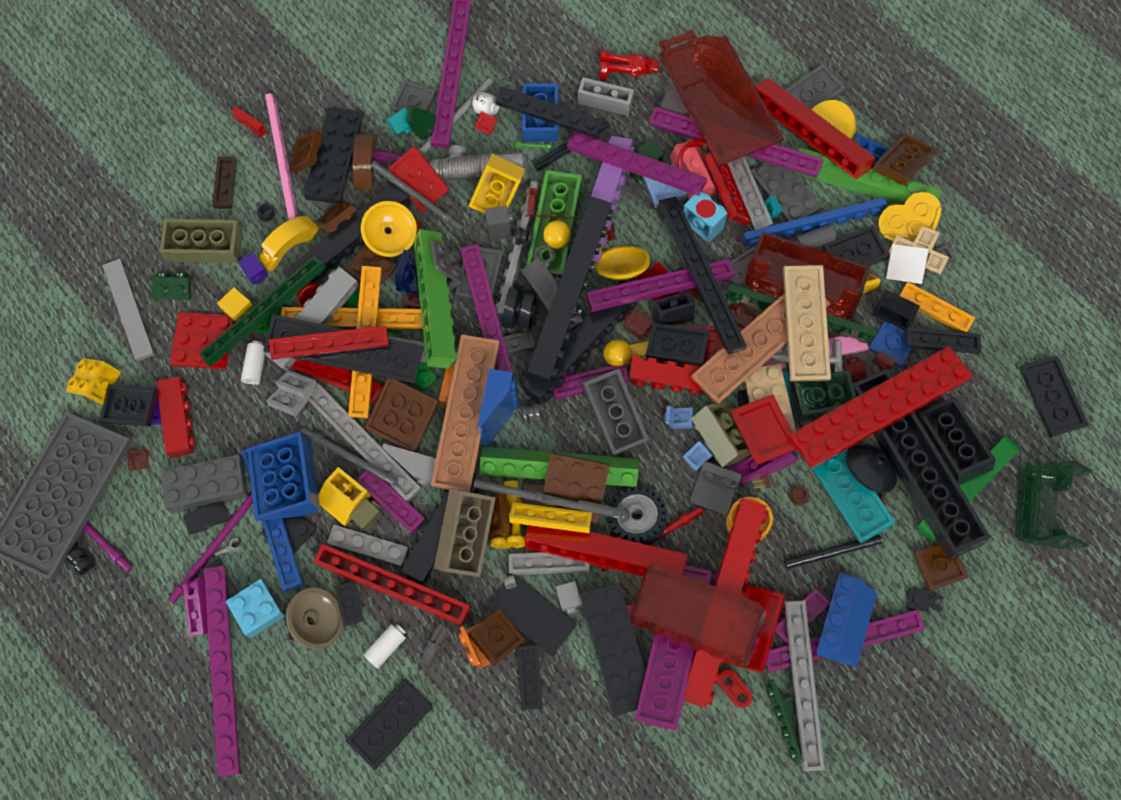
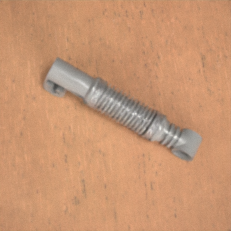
(474, 166)

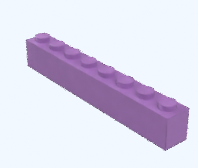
(610, 182)

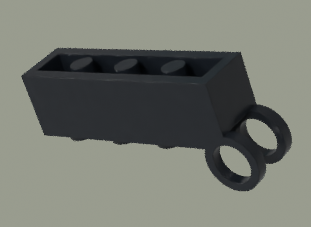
(544, 281)

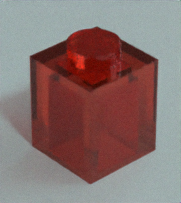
(637, 324)

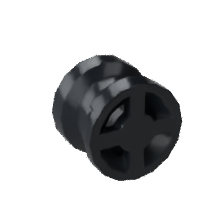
(522, 236)

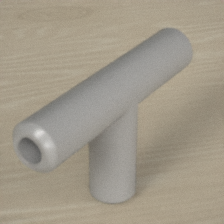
(837, 358)

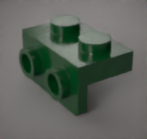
(171, 286)

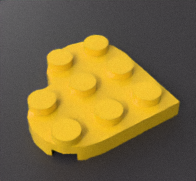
(907, 219)

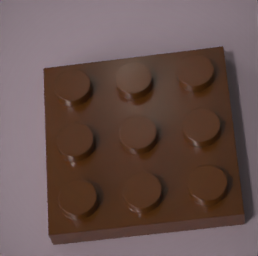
(402, 415)
(575, 480)

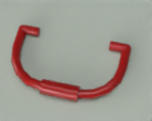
(692, 143)

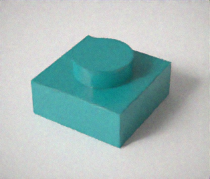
(773, 207)

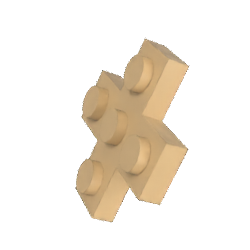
(926, 239)

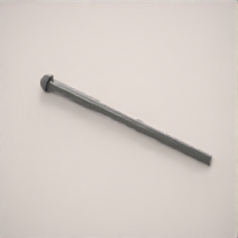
(622, 514)

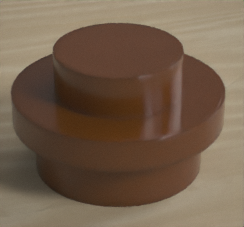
(799, 495)

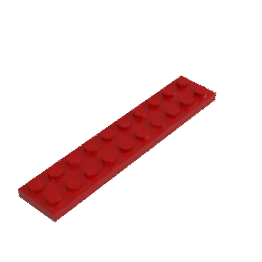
(880, 407)

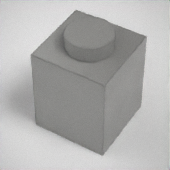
(569, 597)

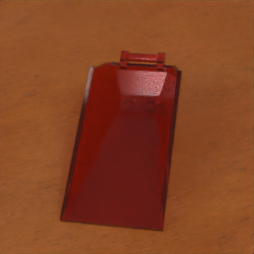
(719, 96)

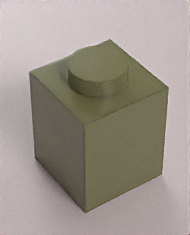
(366, 514)

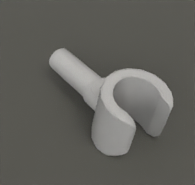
(229, 548)
(508, 581)

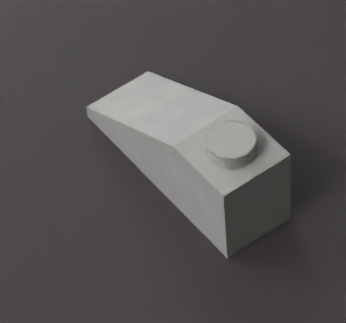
(416, 465)

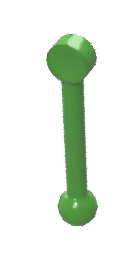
(518, 144)

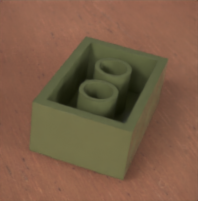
(721, 433)

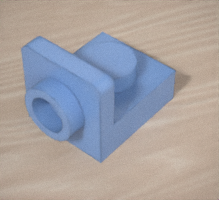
(698, 454)

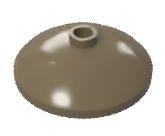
(324, 618)

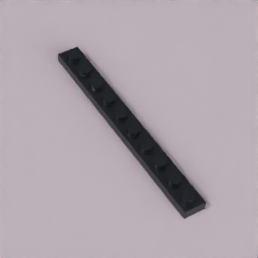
(702, 276)

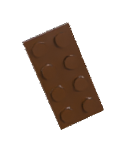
(904, 159)

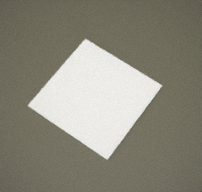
(907, 263)

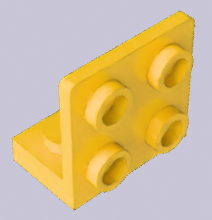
(92, 379)

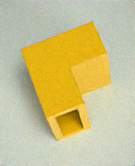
(235, 304)

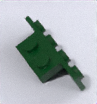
(786, 712)

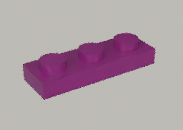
(814, 606)

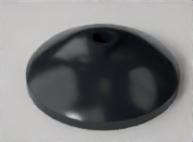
(871, 468)

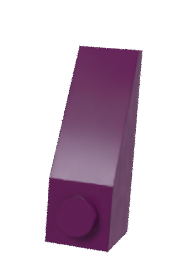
(751, 471)

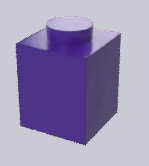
(253, 269)

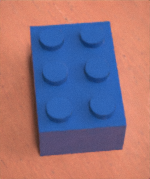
(532, 128)

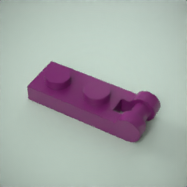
(195, 606)

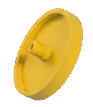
(838, 115)

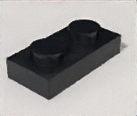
(349, 604)

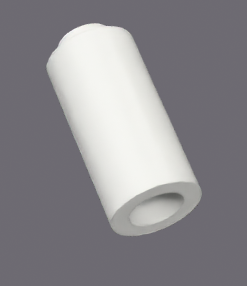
(253, 363)
(385, 645)

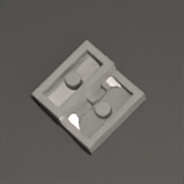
(291, 393)

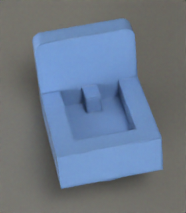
(679, 417)

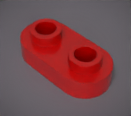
(735, 688)

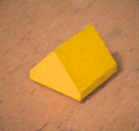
(871, 283)

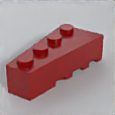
(664, 375)

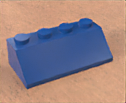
(847, 620)

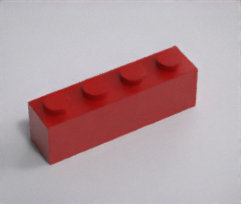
(175, 417)

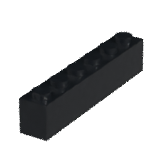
(422, 559)

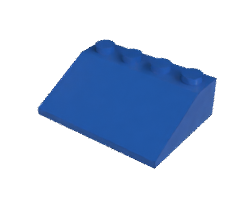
(497, 405)
(283, 478)

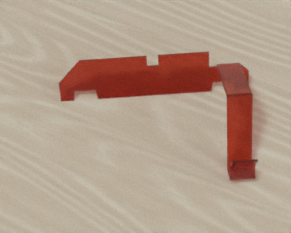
(530, 213)

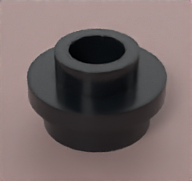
(266, 207)

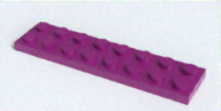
(667, 675)

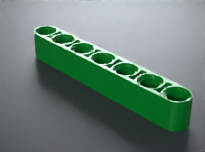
(1003, 453)

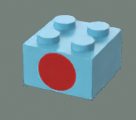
(705, 216)
(255, 608)

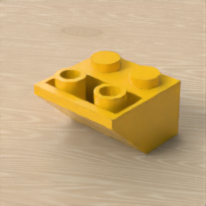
(341, 495)

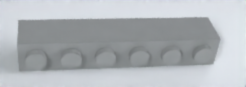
(324, 304)

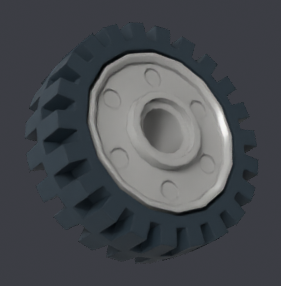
(643, 503)

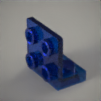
(406, 274)

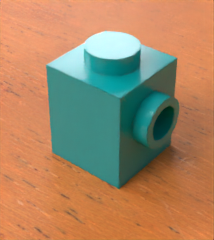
(398, 123)

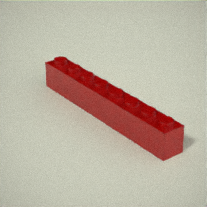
(815, 130)
(603, 550)
(392, 585)

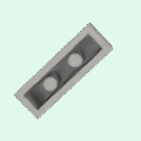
(605, 96)

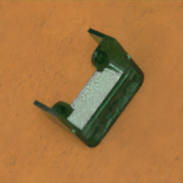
(1039, 502)

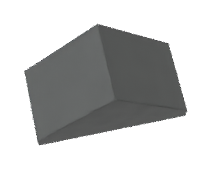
(673, 101)

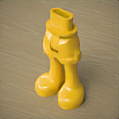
(506, 540)

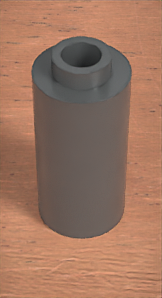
(816, 237)

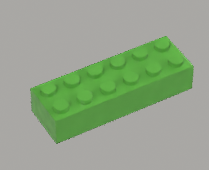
(558, 198)

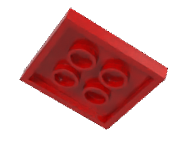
(194, 334)

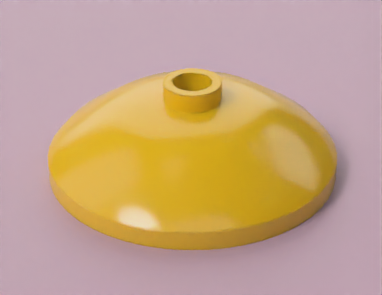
(392, 216)
(623, 262)

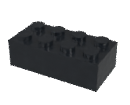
(957, 440)

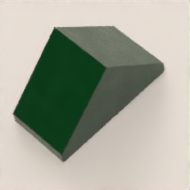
(421, 122)

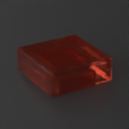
(884, 361)
(138, 459)

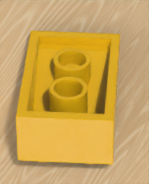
(496, 184)

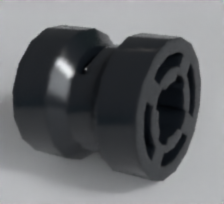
(80, 561)

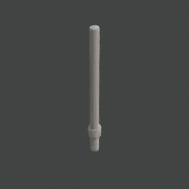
(483, 88)

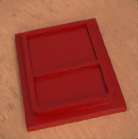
(763, 429)

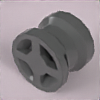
(531, 413)

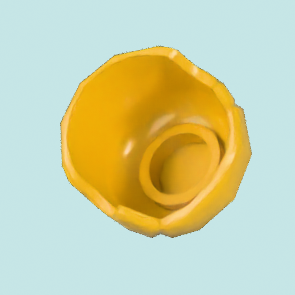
(557, 234)
(617, 353)

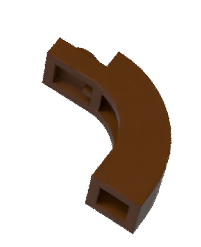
(362, 159)

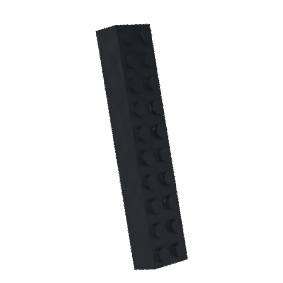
(928, 480)

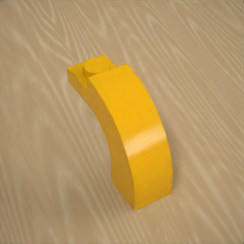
(285, 237)

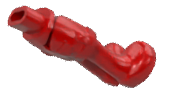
(634, 64)

